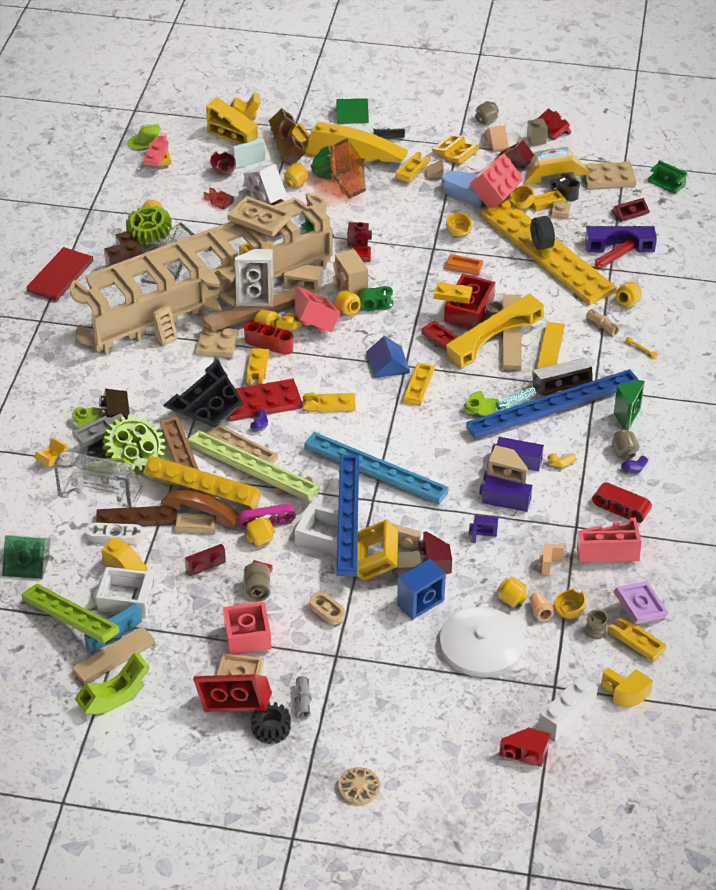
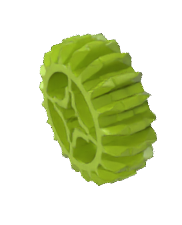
(149, 224)

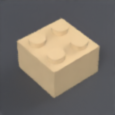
(350, 272)

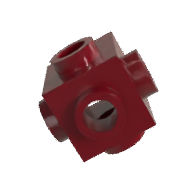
(358, 234)

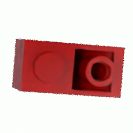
(526, 746)

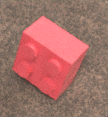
(247, 628)

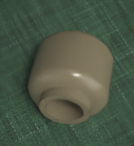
(486, 112)
(625, 444)

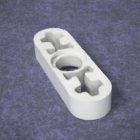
(129, 529)

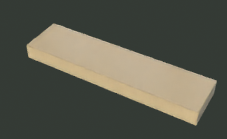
(241, 442)
(113, 655)

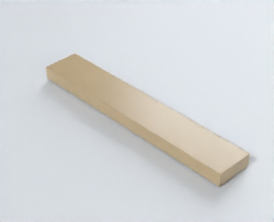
(512, 340)

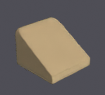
(435, 170)

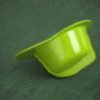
(145, 136)

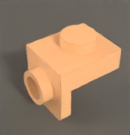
(551, 553)

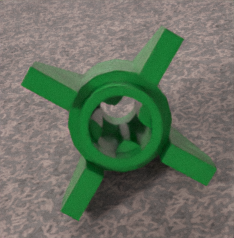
(321, 163)

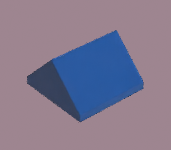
(387, 358)

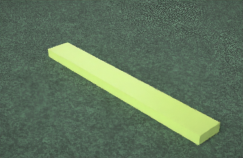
(254, 465)

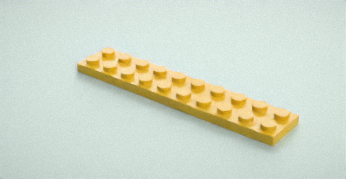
(558, 260)

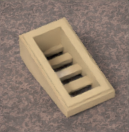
(164, 328)

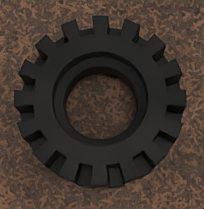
(271, 732)

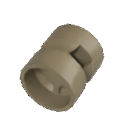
(256, 582)

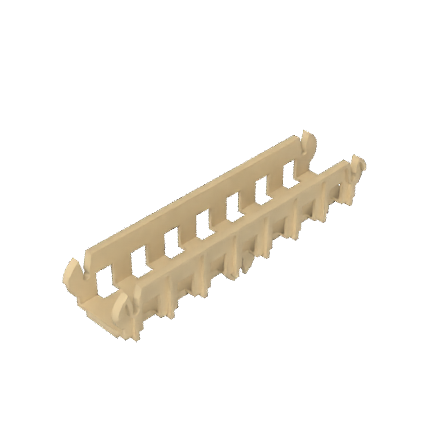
(203, 286)

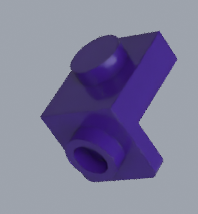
(483, 526)

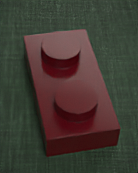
(205, 559)

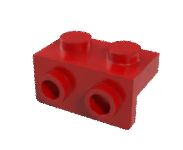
(555, 124)

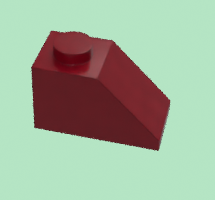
(518, 154)

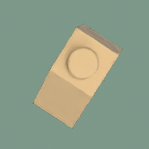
(306, 277)
(507, 465)

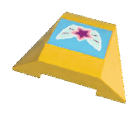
(554, 162)

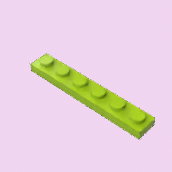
(70, 613)

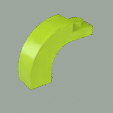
(116, 692)

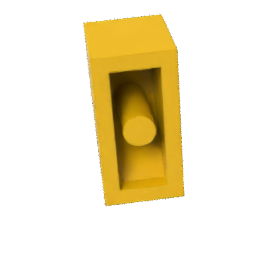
(121, 555)

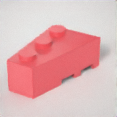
(610, 544)

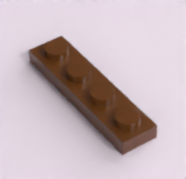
(138, 515)

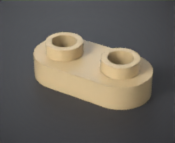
(329, 610)

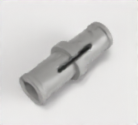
(303, 697)

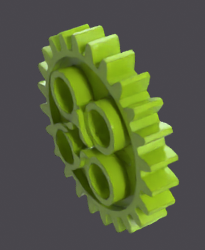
(134, 443)

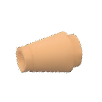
(541, 607)

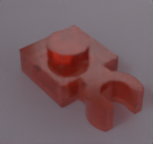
(220, 199)

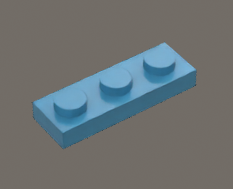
(125, 620)

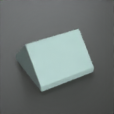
(248, 153)

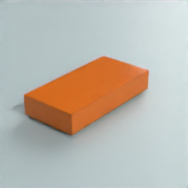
(464, 264)

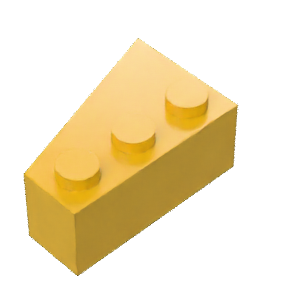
(229, 123)

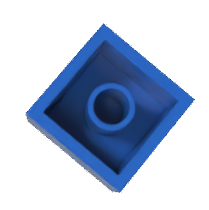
(421, 589)

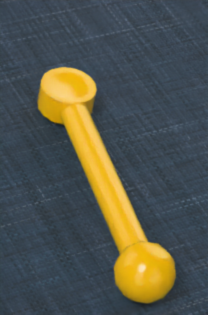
(653, 354)

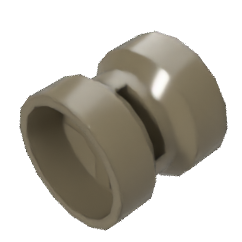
(493, 308)
(596, 624)

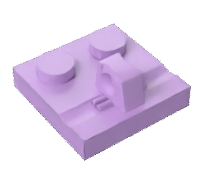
(640, 602)

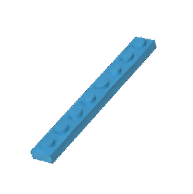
(379, 468)

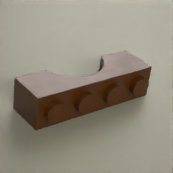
(289, 147)

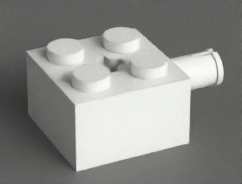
(264, 183)

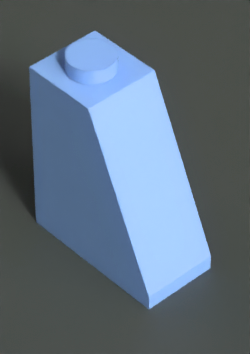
(457, 185)

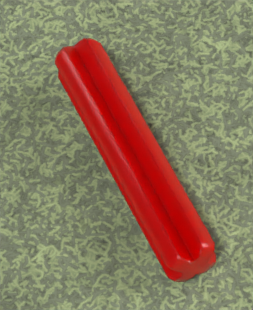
(614, 254)

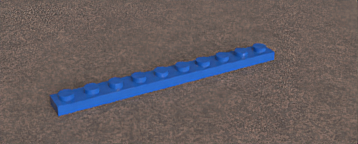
(549, 404)

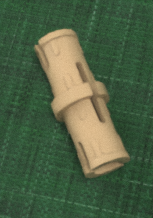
(603, 322)

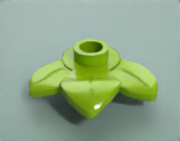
(479, 405)
(85, 416)

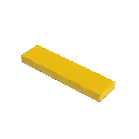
(551, 344)

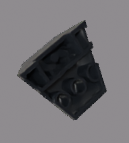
(209, 398)

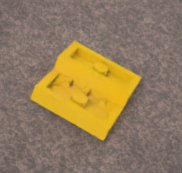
(455, 149)

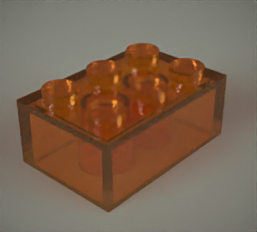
(347, 168)

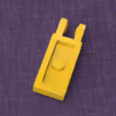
(412, 167)
(257, 365)
(329, 402)
(637, 639)

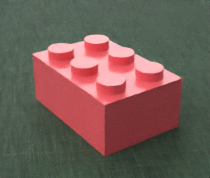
(496, 181)

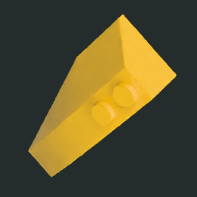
(366, 144)

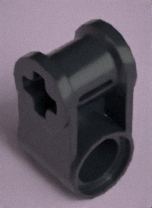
(567, 186)

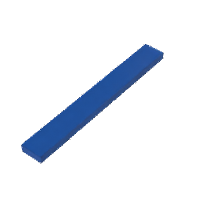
(348, 516)

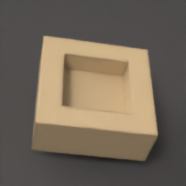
(561, 210)

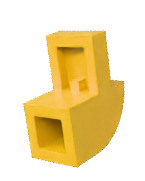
(247, 109)
(627, 691)

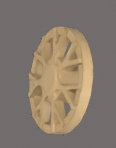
(358, 785)

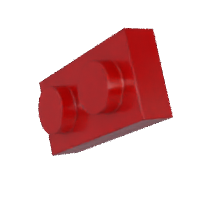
(438, 334)

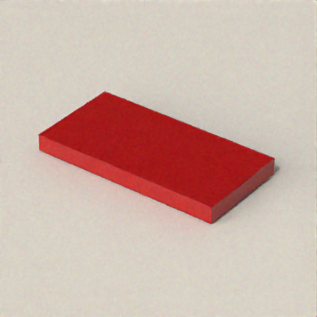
(59, 273)

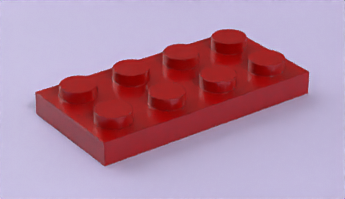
(270, 396)

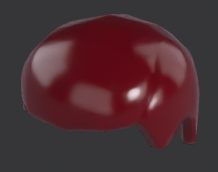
(223, 163)

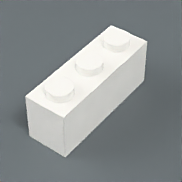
(568, 707)

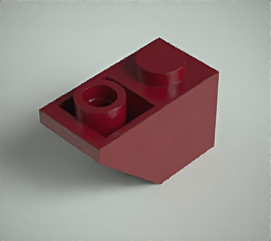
(437, 551)

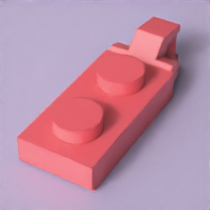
(156, 151)

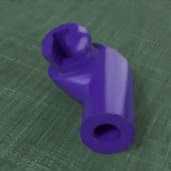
(260, 422)
(634, 466)

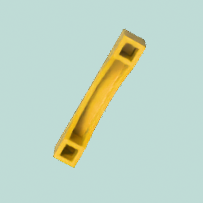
(521, 313)
(216, 486)

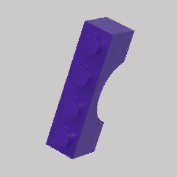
(600, 237)

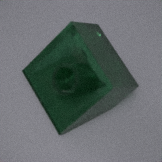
(25, 556)

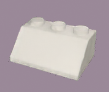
(254, 278)

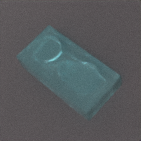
(522, 396)

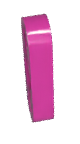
(280, 510)

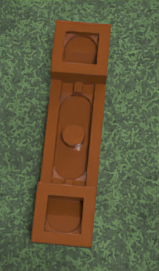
(225, 514)

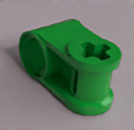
(375, 299)

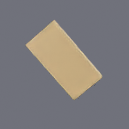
(195, 523)

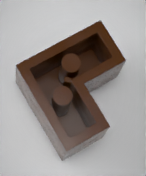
(123, 250)

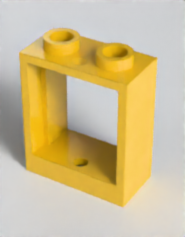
(380, 562)

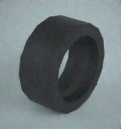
(542, 232)

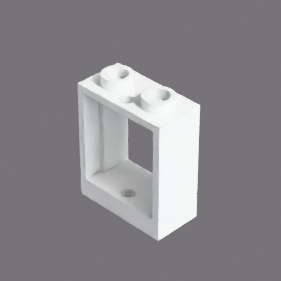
(314, 540)
(127, 578)

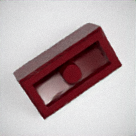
(630, 209)

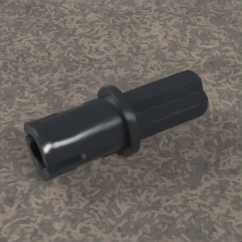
(390, 133)

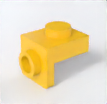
(49, 455)

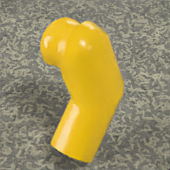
(561, 462)

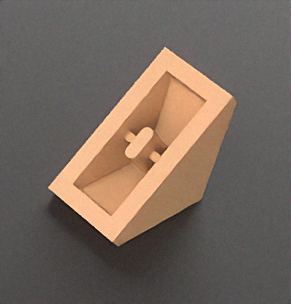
(497, 138)

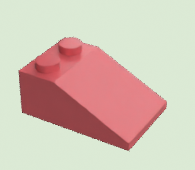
(315, 310)

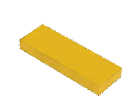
(419, 384)

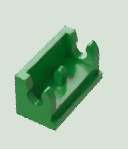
(668, 177)

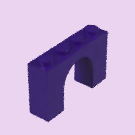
(508, 493)

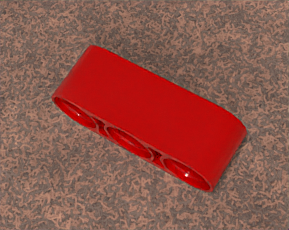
(268, 337)
(621, 502)

